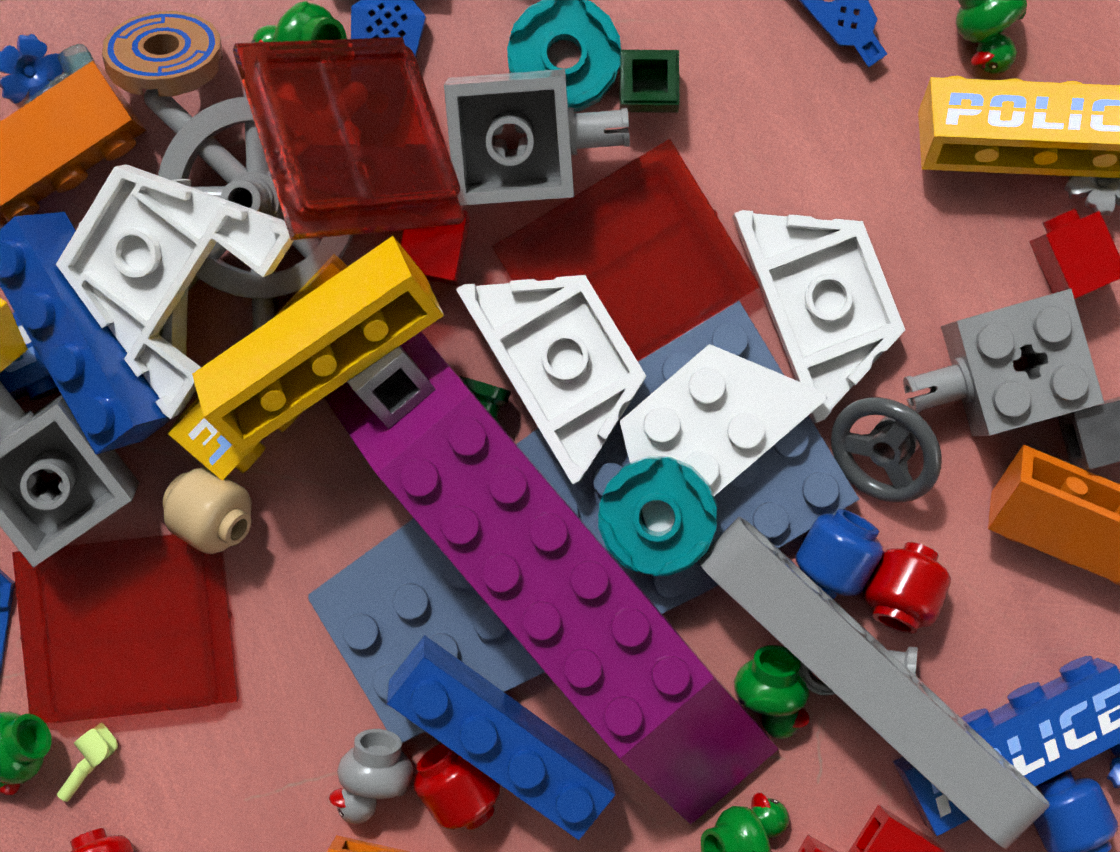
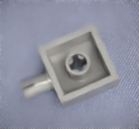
(537, 106)
(983, 373)
(52, 514)

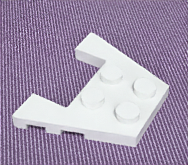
(141, 255)

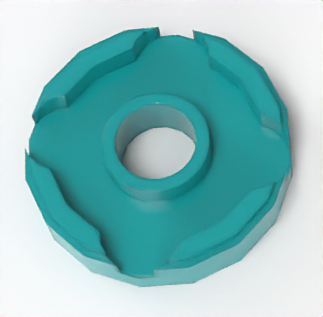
(572, 21)
(666, 481)

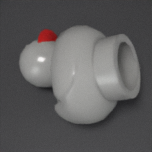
(371, 772)

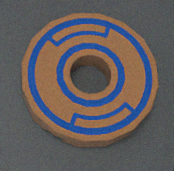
(189, 50)

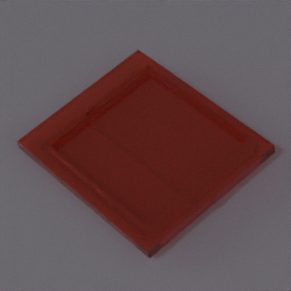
(349, 136)
(644, 247)
(125, 629)

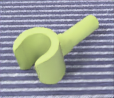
(96, 747)

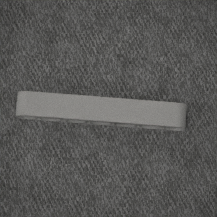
(874, 683)

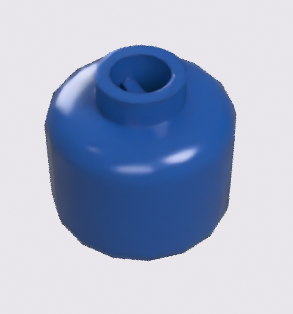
(840, 553)
(1077, 816)

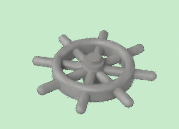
(246, 187)

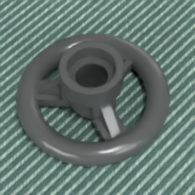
(888, 446)

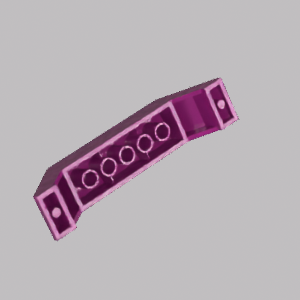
(558, 589)

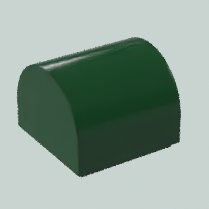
(649, 81)

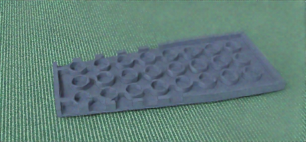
(412, 590)

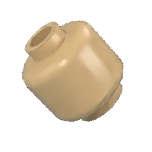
(207, 510)

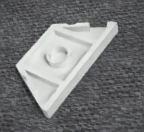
(822, 297)
(560, 359)
(715, 417)

